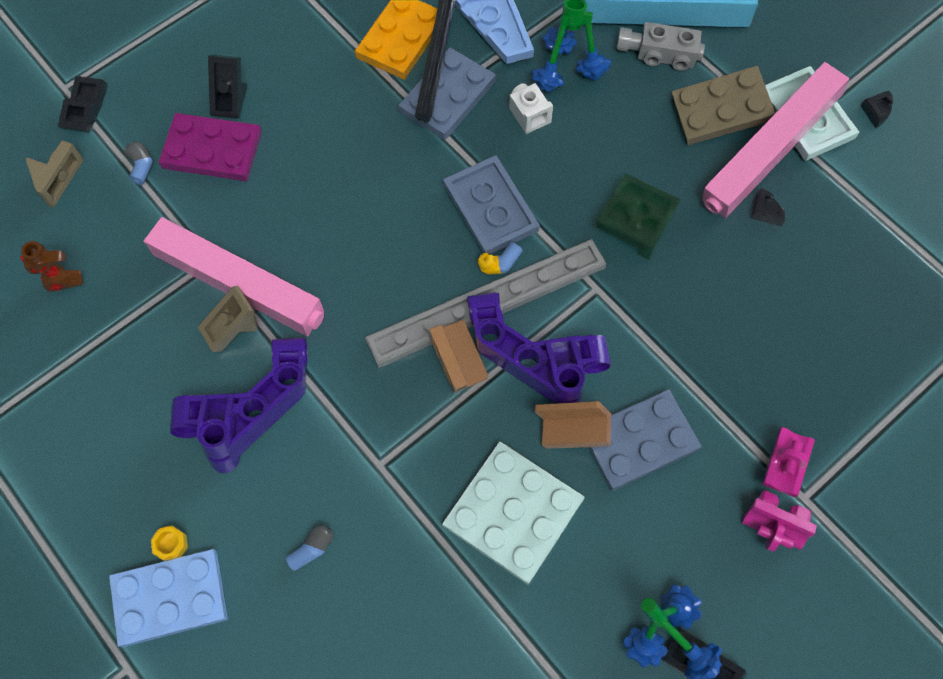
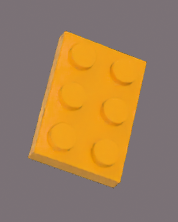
(398, 37)

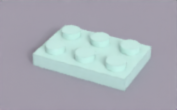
(829, 132)

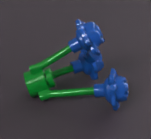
(562, 41)

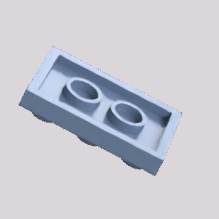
(458, 92)
(491, 205)
(645, 440)

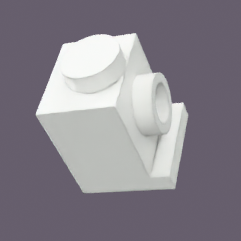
(530, 107)

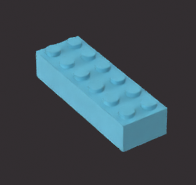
(674, 12)

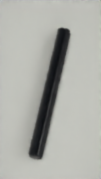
(434, 61)

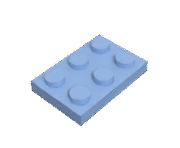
(167, 598)

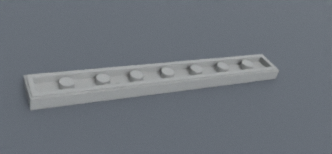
(513, 292)

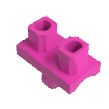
(788, 462)
(777, 525)

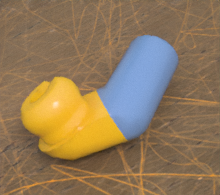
(499, 263)

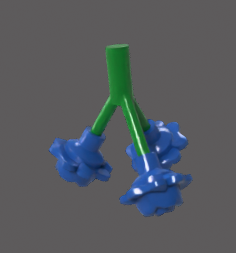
(681, 609)

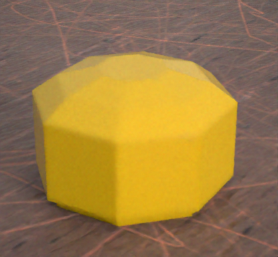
(169, 543)

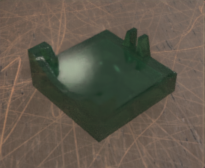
(638, 214)

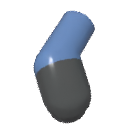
(141, 159)
(313, 547)

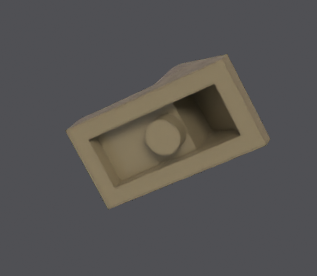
(54, 177)
(227, 319)

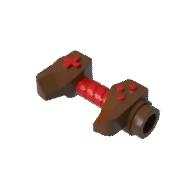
(41, 261)

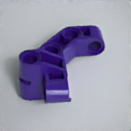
(559, 361)
(223, 419)

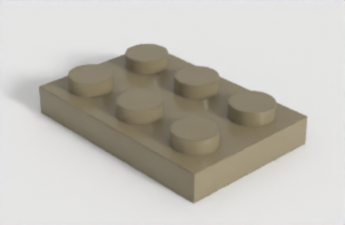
(723, 105)

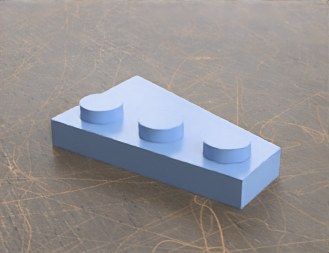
(500, 26)

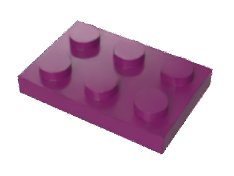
(210, 147)

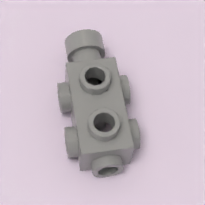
(663, 45)

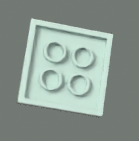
(513, 512)

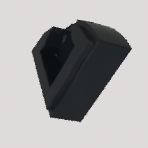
(878, 108)
(768, 209)

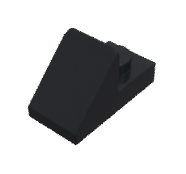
(225, 86)

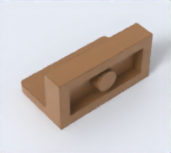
(457, 355)
(575, 425)

